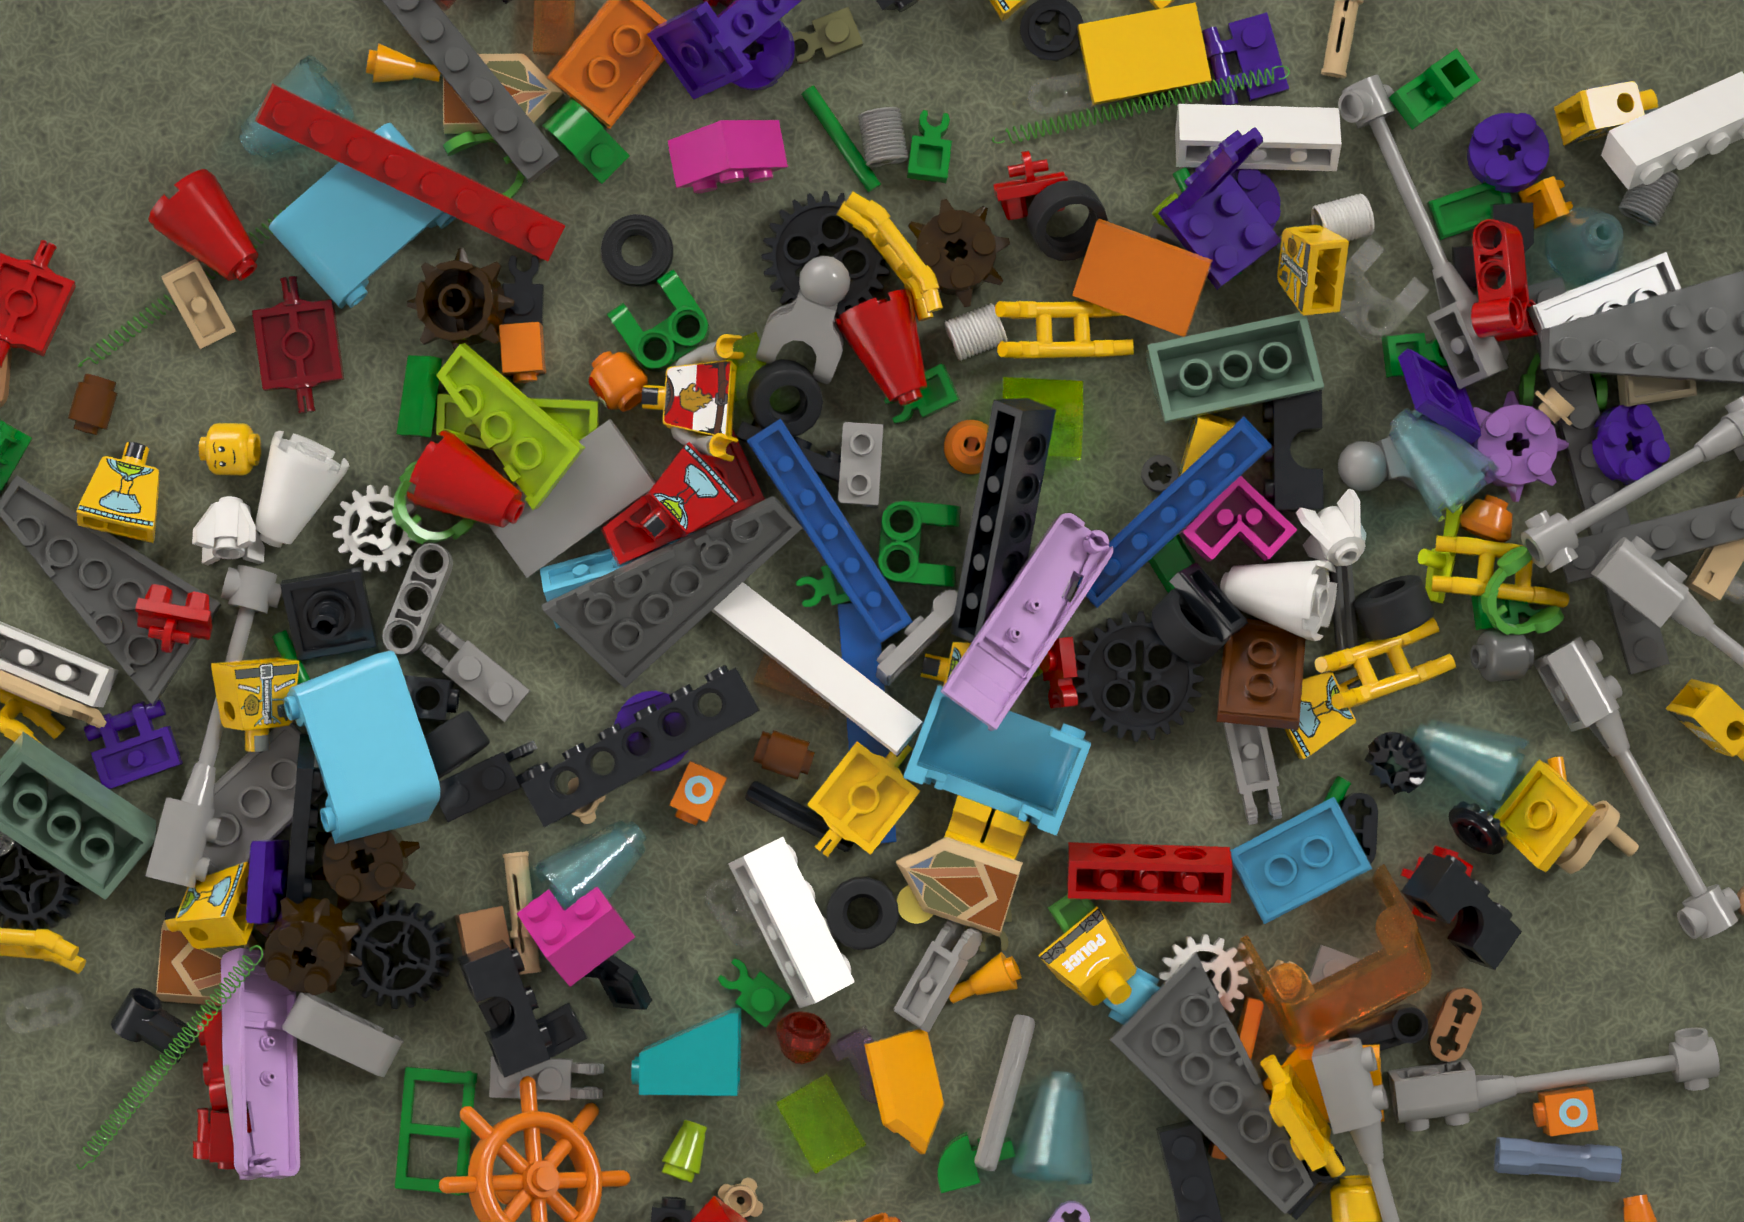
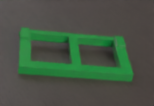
(407, 1128)

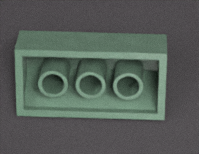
(1233, 367)
(70, 817)

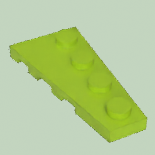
(575, 416)
(519, 432)

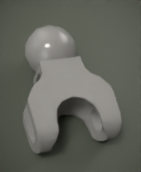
(811, 317)
(1368, 464)

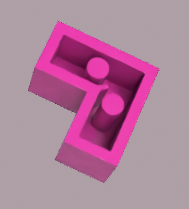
(727, 154)
(1240, 513)
(575, 937)

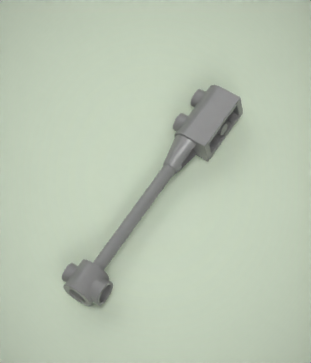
(1466, 354)
(1554, 538)
(1659, 592)
(1591, 702)
(190, 821)
(1455, 1090)
(1356, 1107)

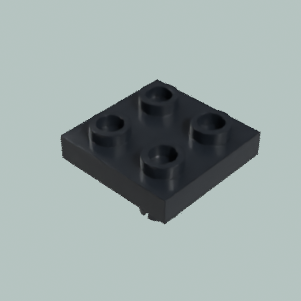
(329, 613)

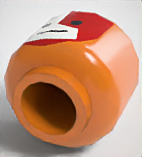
(617, 380)

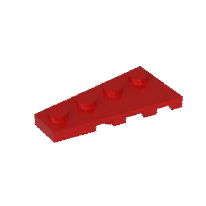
(630, 541)

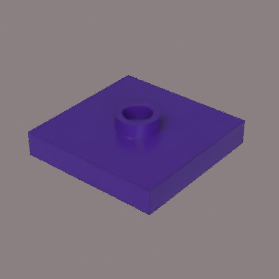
(1438, 396)
(266, 880)

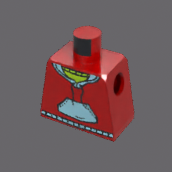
(687, 496)

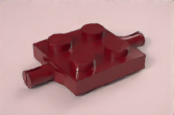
(298, 345)

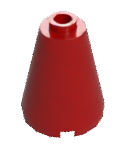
(206, 226)
(887, 344)
(463, 484)

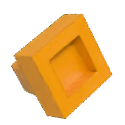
(1547, 201)

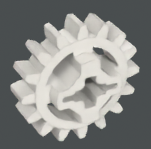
(359, 538)
(1217, 965)

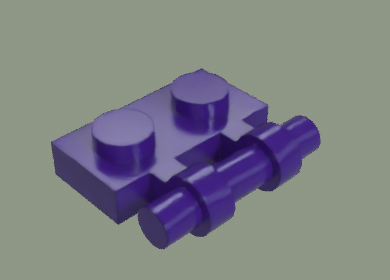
(1255, 49)
(138, 756)

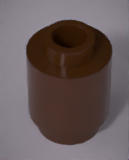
(93, 404)
(783, 754)

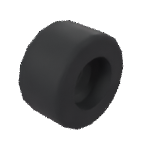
(779, 374)
(1394, 607)
(455, 742)
(862, 938)

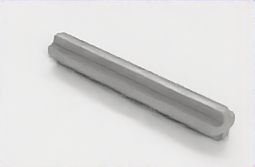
(1004, 1093)

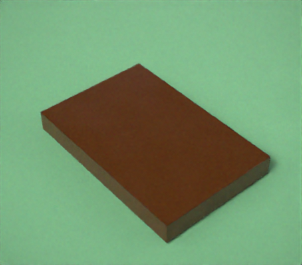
(1262, 677)

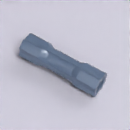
(1531, 1157)

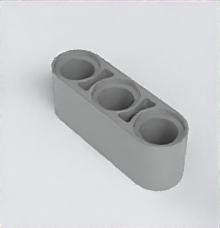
(414, 579)
(342, 1034)

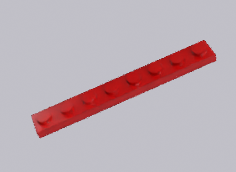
(409, 172)

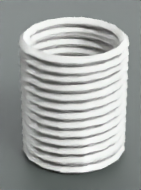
(1346, 217)
(975, 332)

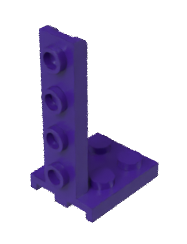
(708, 47)
(1217, 216)

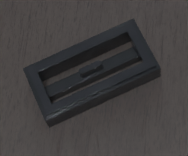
(1209, 601)

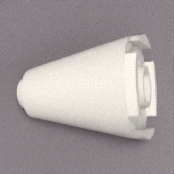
(295, 486)
(1284, 594)

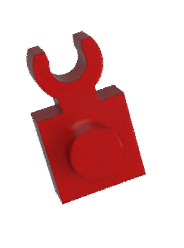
(1059, 669)

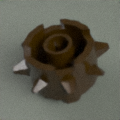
(979, 245)
(451, 282)
(384, 874)
(308, 946)

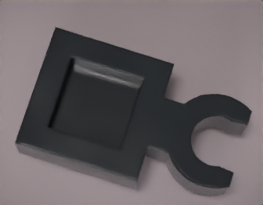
(527, 296)

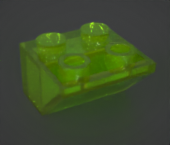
(1067, 399)

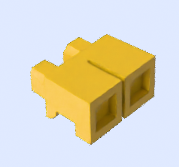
(970, 823)

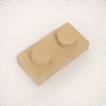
(198, 303)

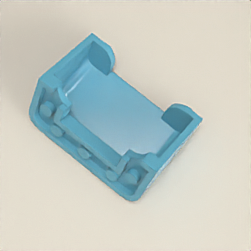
(352, 227)
(366, 747)
(1014, 769)

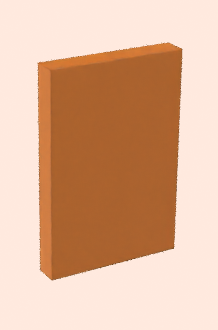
(610, 59)
(1142, 277)

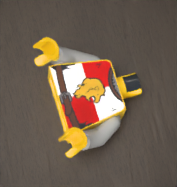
(700, 397)

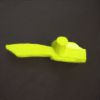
(1440, 562)

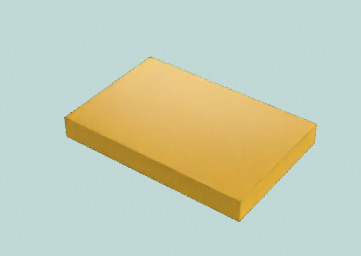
(1144, 53)

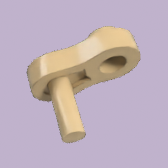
(1599, 826)

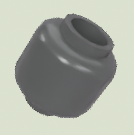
(1502, 656)

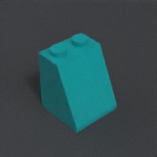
(694, 1060)

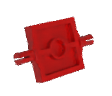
(31, 301)

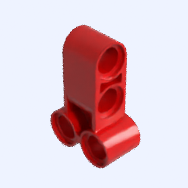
(1501, 310)

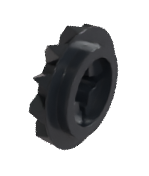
(1042, 13)
(1406, 754)
(1478, 828)

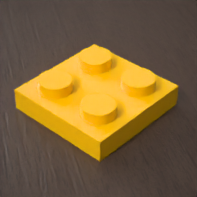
(1543, 815)

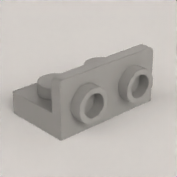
(860, 464)

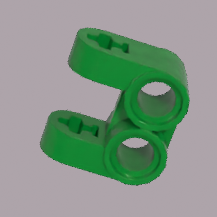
(666, 330)
(909, 543)

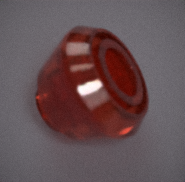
(802, 1036)

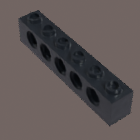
(1003, 508)
(554, 805)

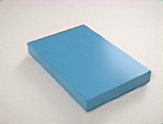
(1299, 860)

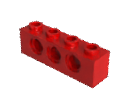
(1149, 872)

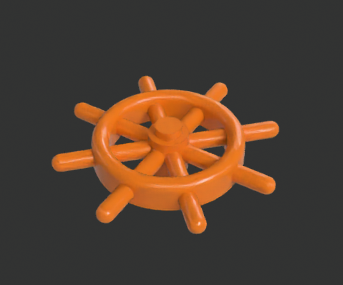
(533, 1179)

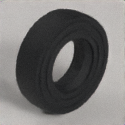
(616, 236)

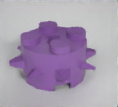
(1537, 439)

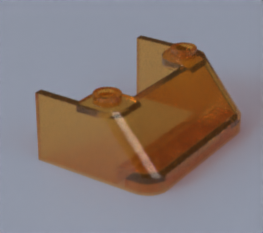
(1355, 993)

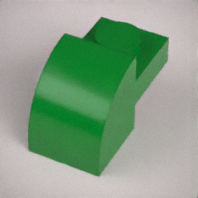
(1434, 89)
(585, 140)
(957, 1165)

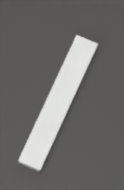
(819, 668)

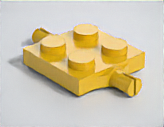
(863, 798)
(1300, 1116)

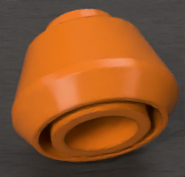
(963, 458)
(1488, 519)

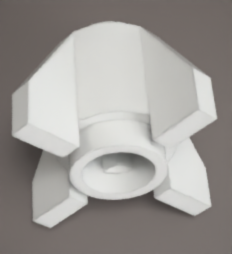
(1335, 531)
(228, 533)

